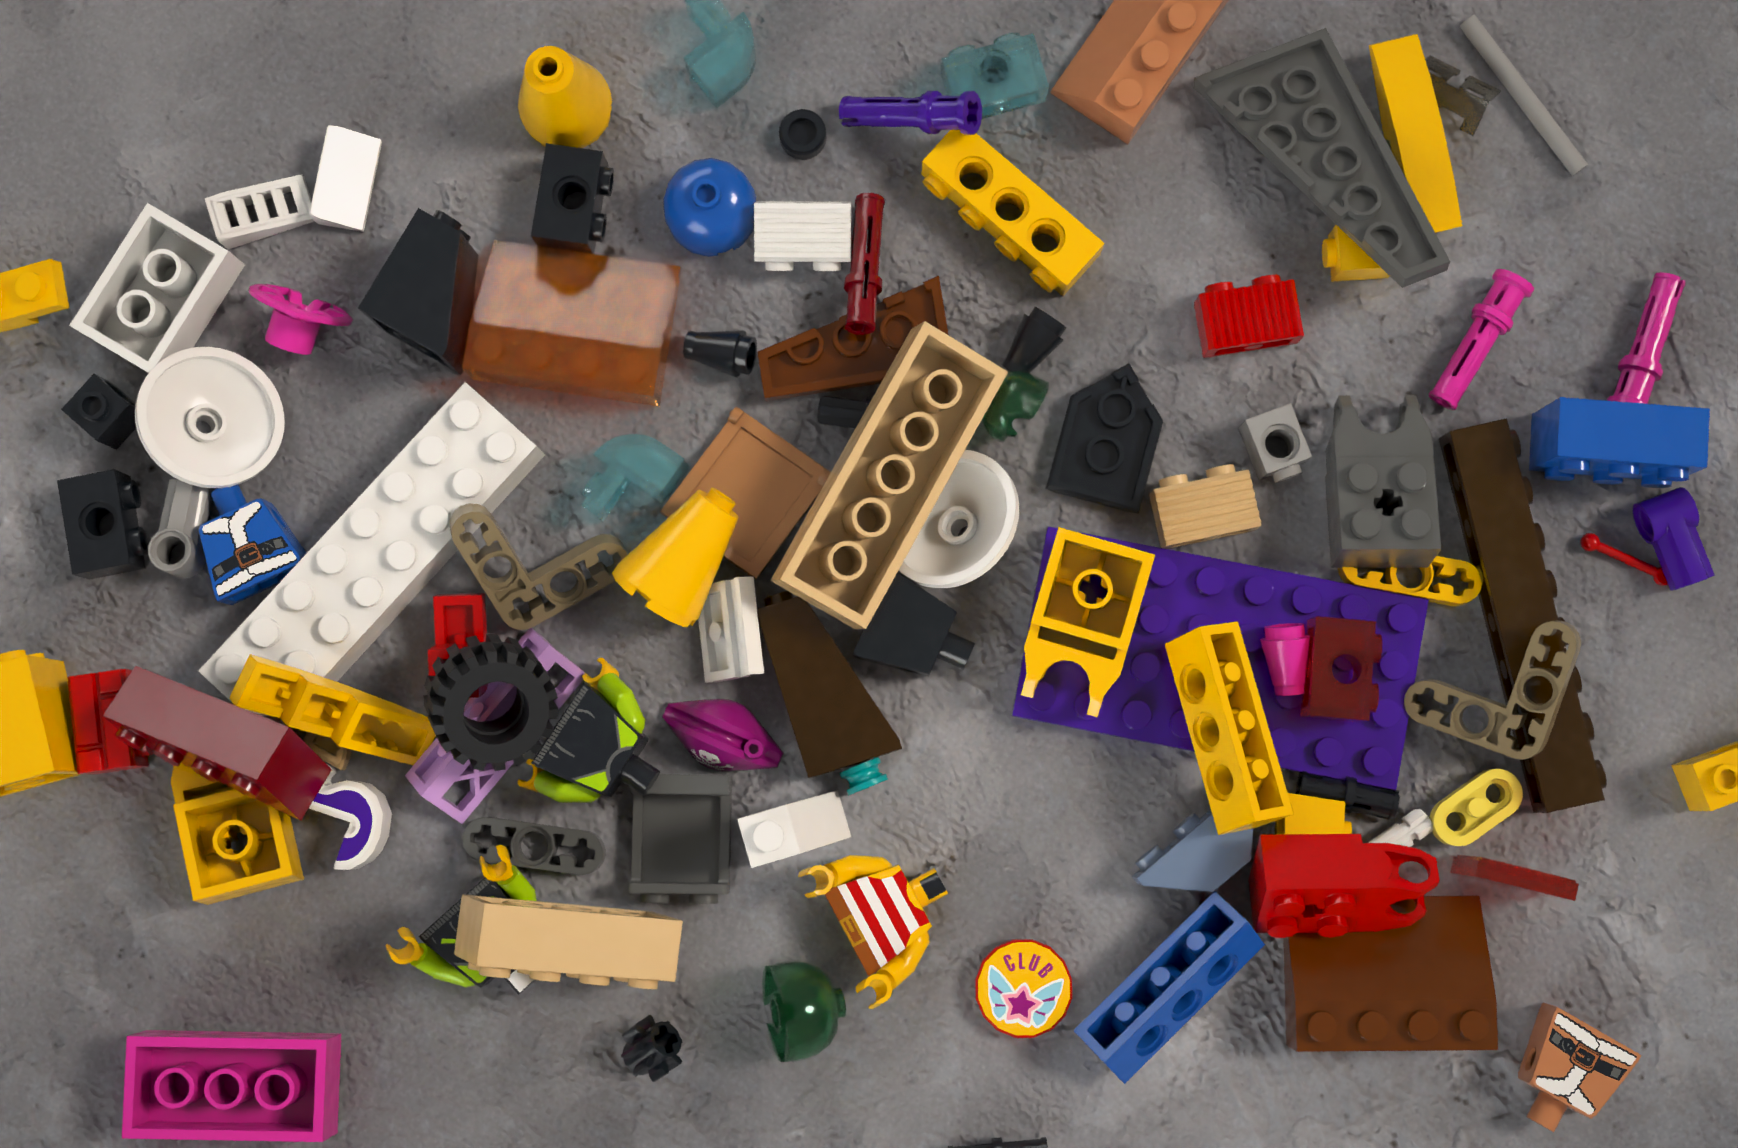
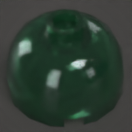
(801, 1009)

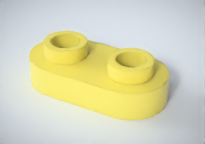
(1473, 807)

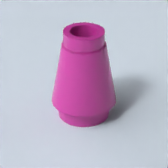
(1286, 657)

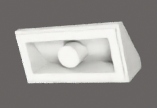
(345, 179)

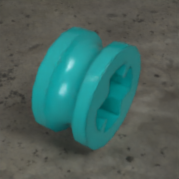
(863, 776)

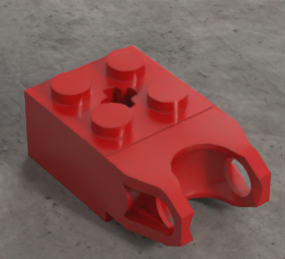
(1333, 885)

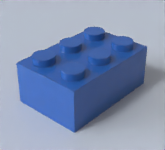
(1619, 441)

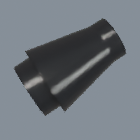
(1034, 341)
(722, 350)

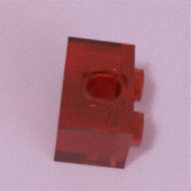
(1324, 694)

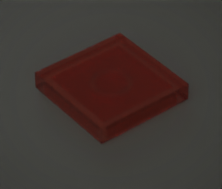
(1515, 877)

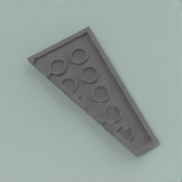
(1320, 134)

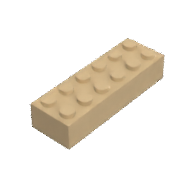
(889, 476)

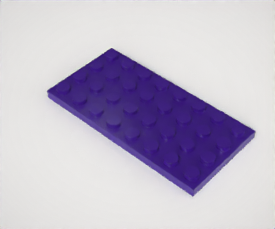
(1205, 591)

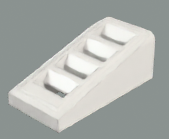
(238, 199)

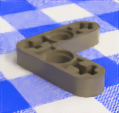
(520, 582)
(1501, 716)

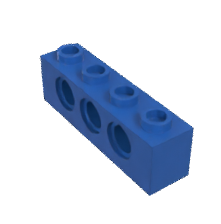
(1169, 987)

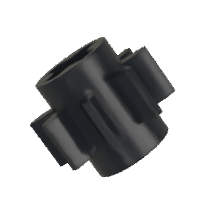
(651, 1048)

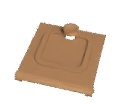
(765, 480)

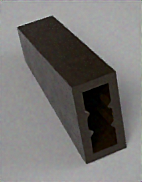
(823, 696)

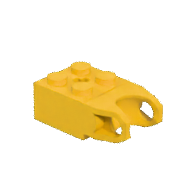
(1081, 631)
(208, 823)

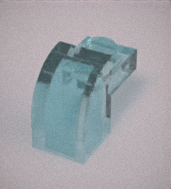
(728, 55)
(633, 461)

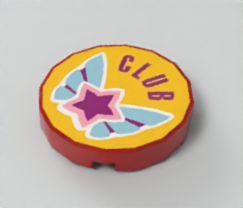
(1023, 988)

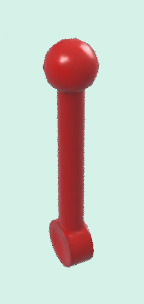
(1591, 542)

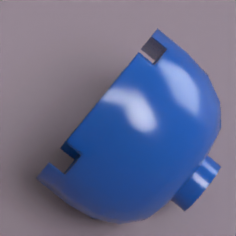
(709, 207)

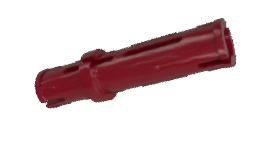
(860, 305)

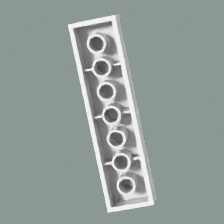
(382, 546)

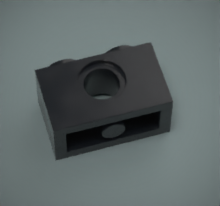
(563, 173)
(83, 505)

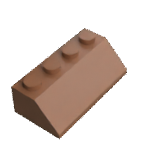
(1133, 60)

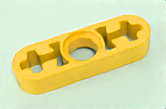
(1442, 593)

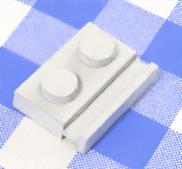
(730, 631)

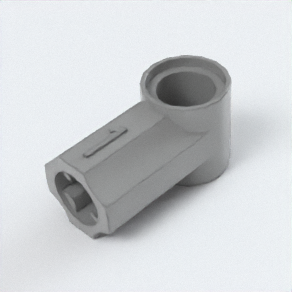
(182, 514)

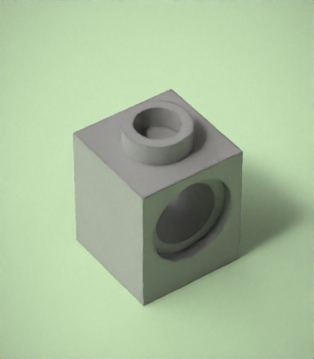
(1280, 423)

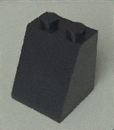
(427, 289)

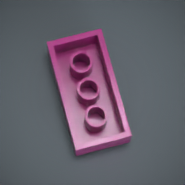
(231, 1086)

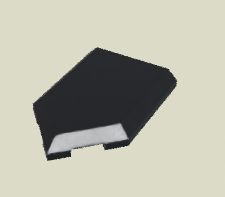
(1107, 443)

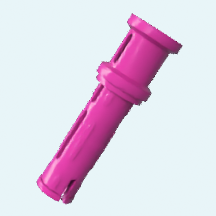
(1489, 321)
(1642, 365)

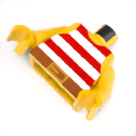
(879, 915)

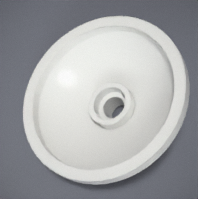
(226, 394)
(976, 497)

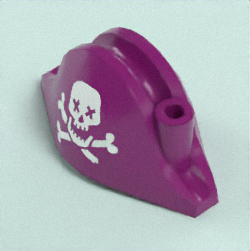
(722, 735)

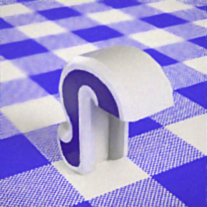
(368, 818)

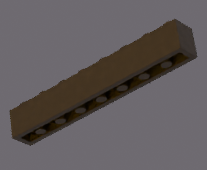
(1516, 600)

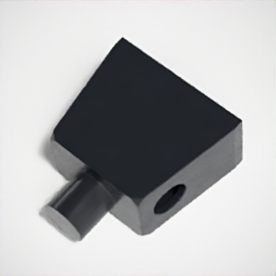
(912, 631)

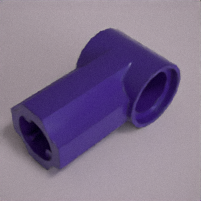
(1670, 526)

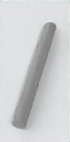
(1523, 95)

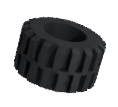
(503, 737)

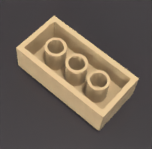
(567, 939)

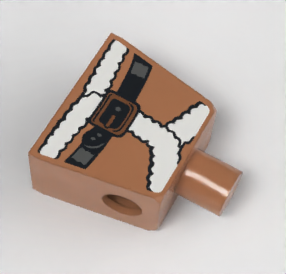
(1571, 1066)

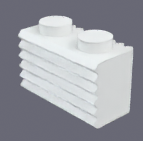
(802, 233)

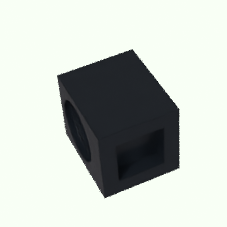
(102, 411)

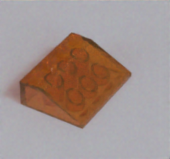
(573, 323)

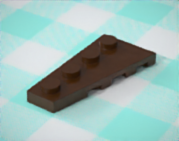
(840, 360)

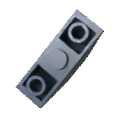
(1196, 858)

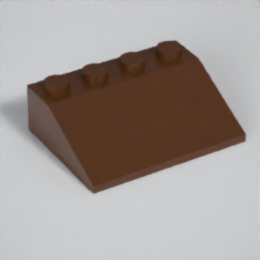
(1396, 986)

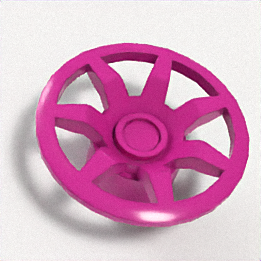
(293, 323)

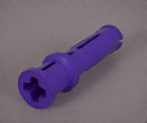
(928, 112)

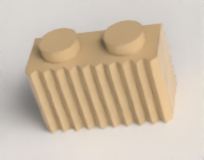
(1204, 507)

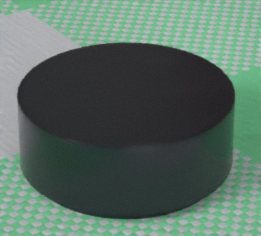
(802, 134)

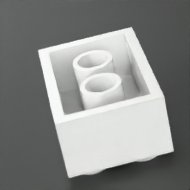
(157, 290)

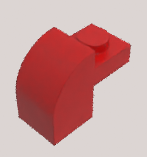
(454, 620)

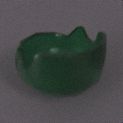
(1015, 399)

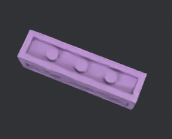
(438, 770)

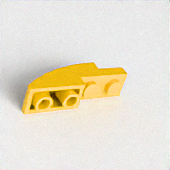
(31, 293)

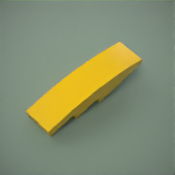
(1415, 127)
(332, 710)

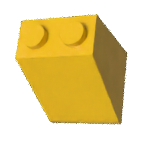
(34, 722)

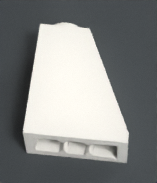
(794, 828)

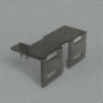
(1459, 100)

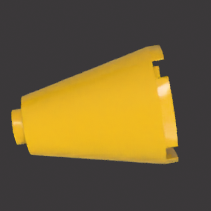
(563, 99)
(681, 557)

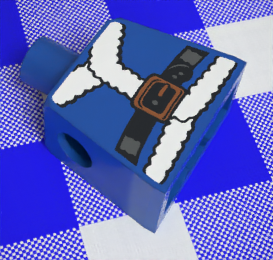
(246, 546)

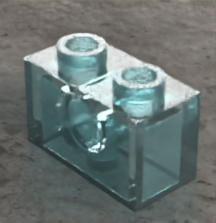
(1012, 55)

